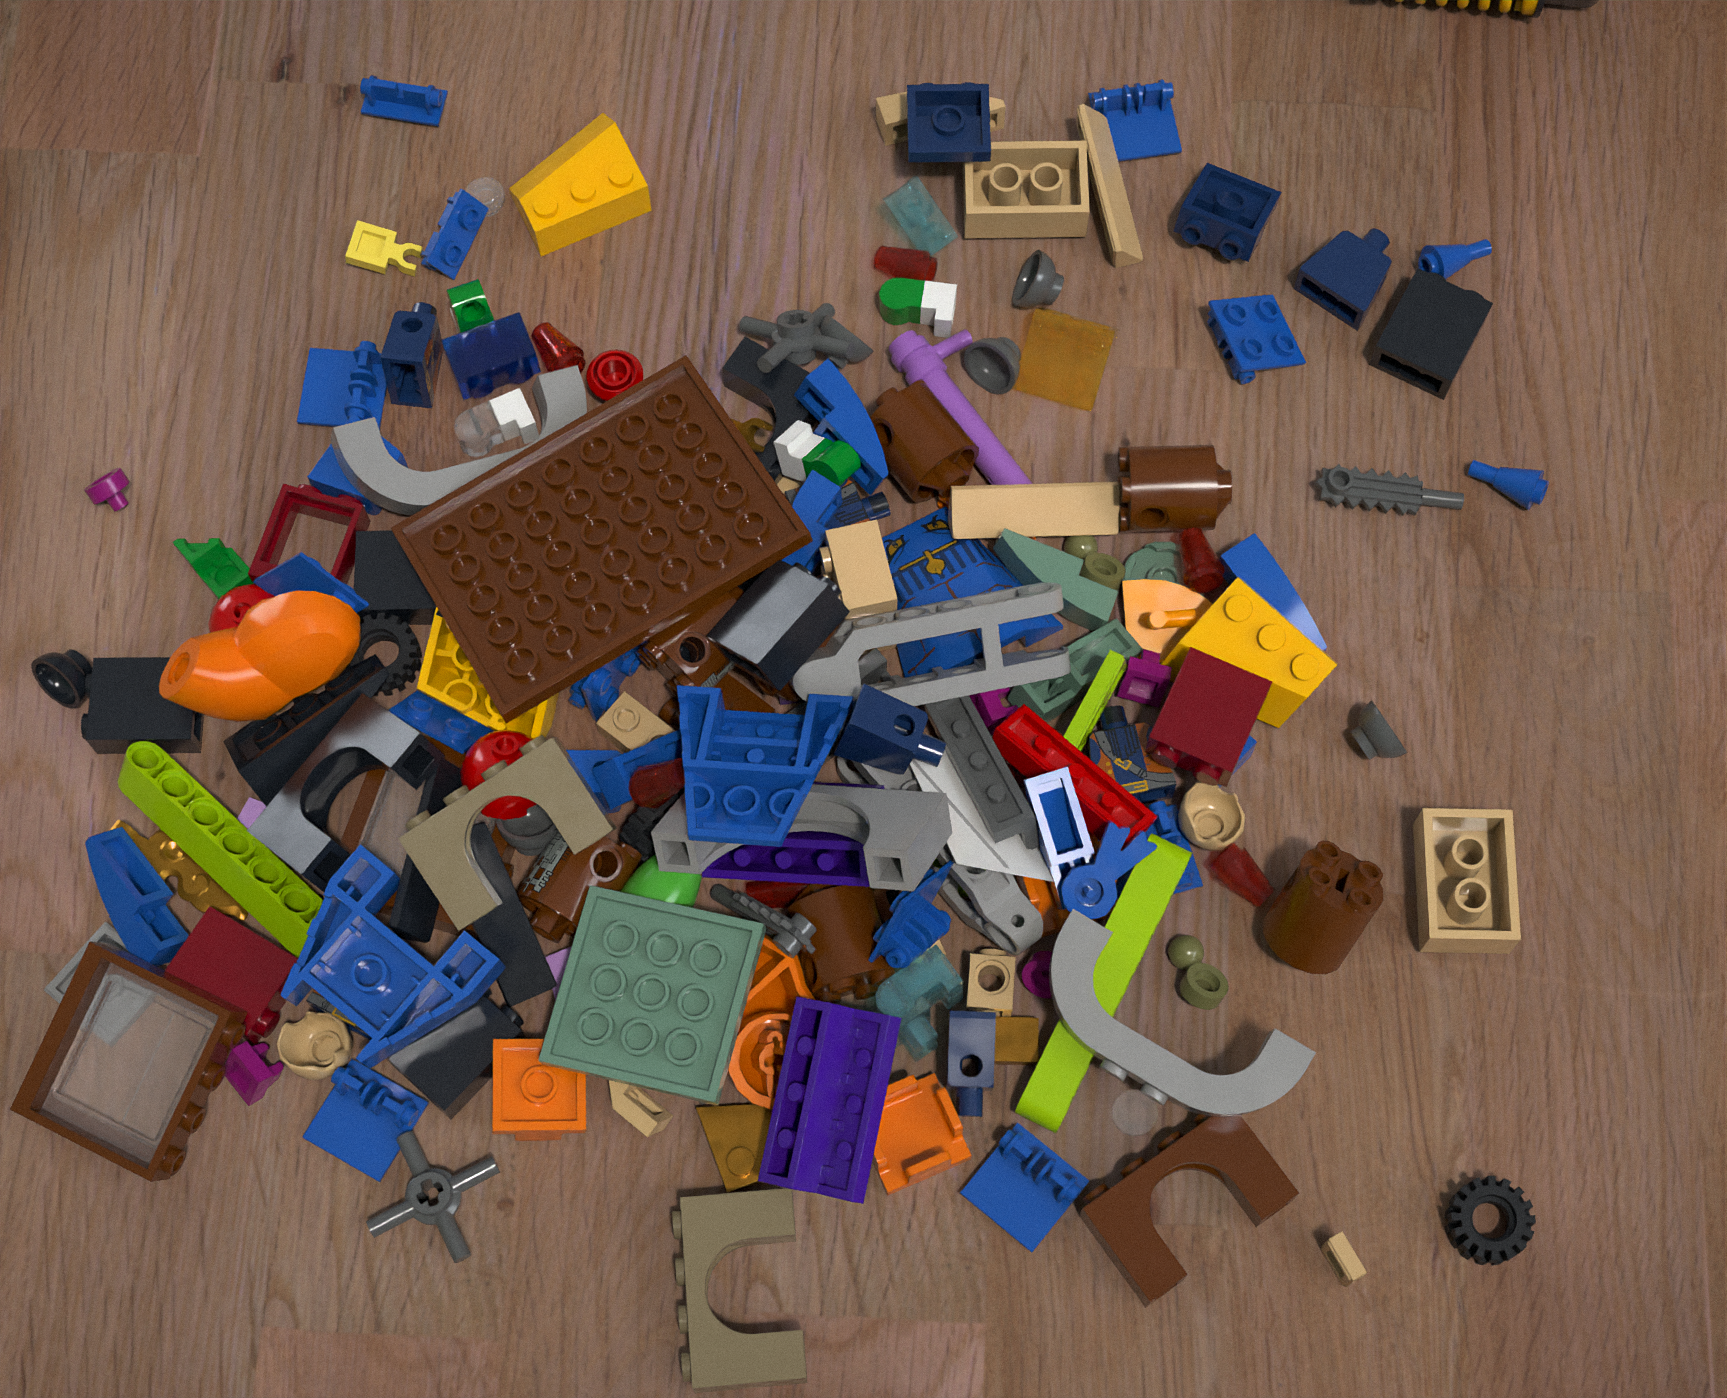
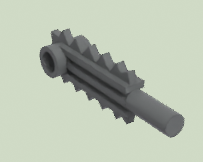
(1383, 491)
(788, 934)

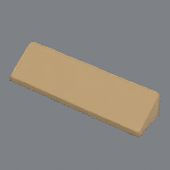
(1108, 187)
(1034, 510)

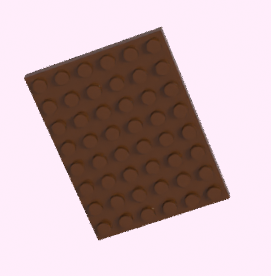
(599, 537)

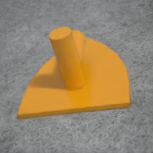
(1160, 613)

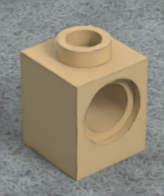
(996, 963)

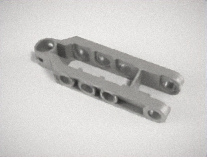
(836, 666)
(996, 900)

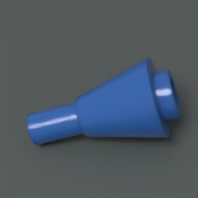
(1451, 258)
(1519, 484)

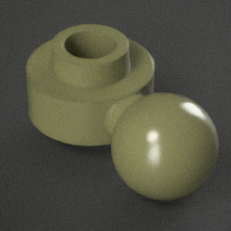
(1096, 566)
(1202, 983)

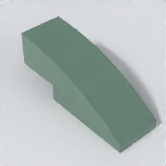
(1034, 562)
(1056, 695)

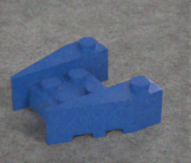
(377, 974)

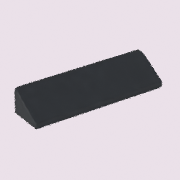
(415, 902)
(507, 929)

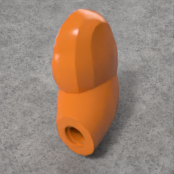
(273, 656)
(766, 1025)

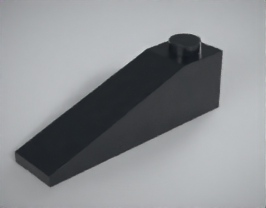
(276, 747)

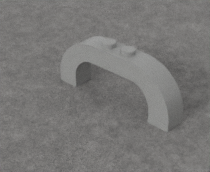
(407, 491)
(1127, 1053)

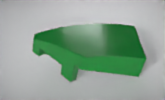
(215, 564)

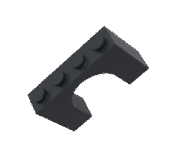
(770, 391)
(360, 742)

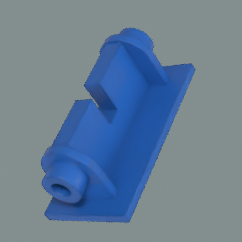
(402, 101)
(458, 229)

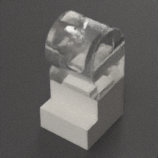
(495, 423)

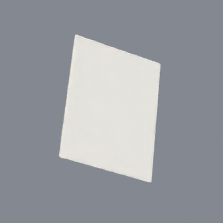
(964, 843)

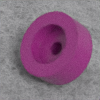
(108, 488)
(1036, 974)

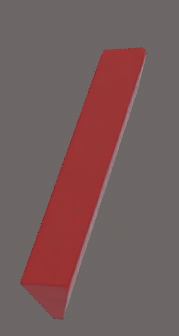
(1039, 749)

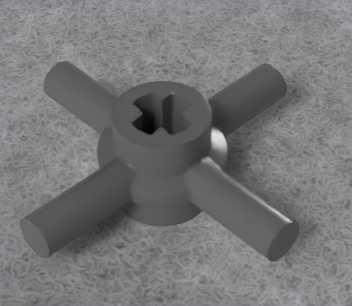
(796, 337)
(416, 1197)

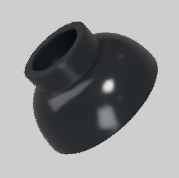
(62, 676)

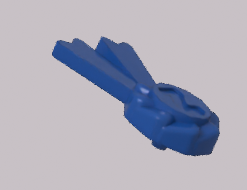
(1093, 885)

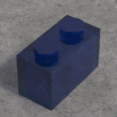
(491, 356)

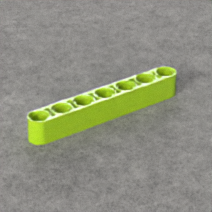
(219, 844)
(1133, 925)

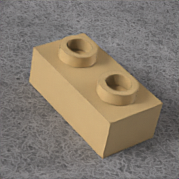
(630, 724)

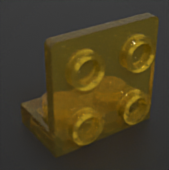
(1065, 358)

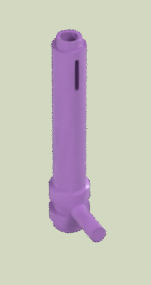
(922, 361)

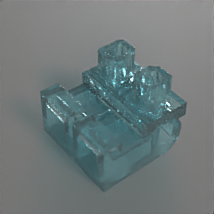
(913, 993)

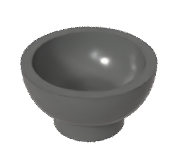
(1037, 282)
(834, 329)
(993, 364)
(1376, 735)
(530, 832)

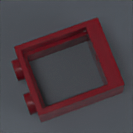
(310, 502)

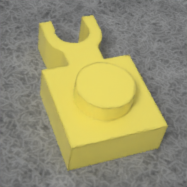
(377, 247)

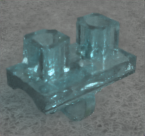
(920, 216)

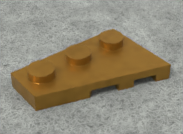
(737, 1141)

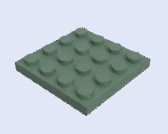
(653, 995)

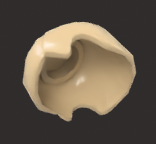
(1210, 817)
(315, 1045)

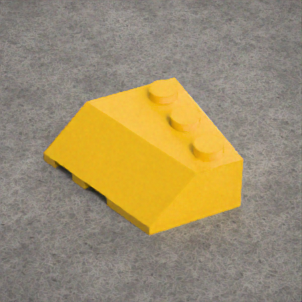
(581, 188)
(1259, 639)
(453, 682)

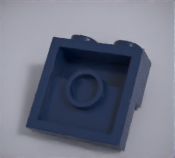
(948, 122)
(1226, 212)

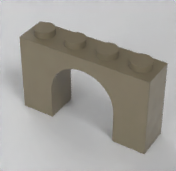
(443, 841)
(711, 1230)

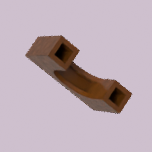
(1122, 1215)

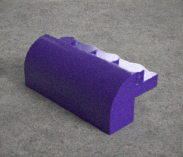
(802, 858)
(829, 1100)

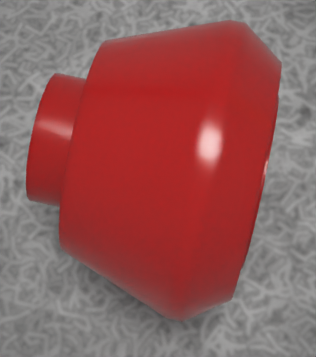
(613, 373)

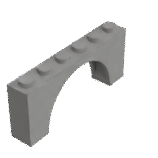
(897, 827)

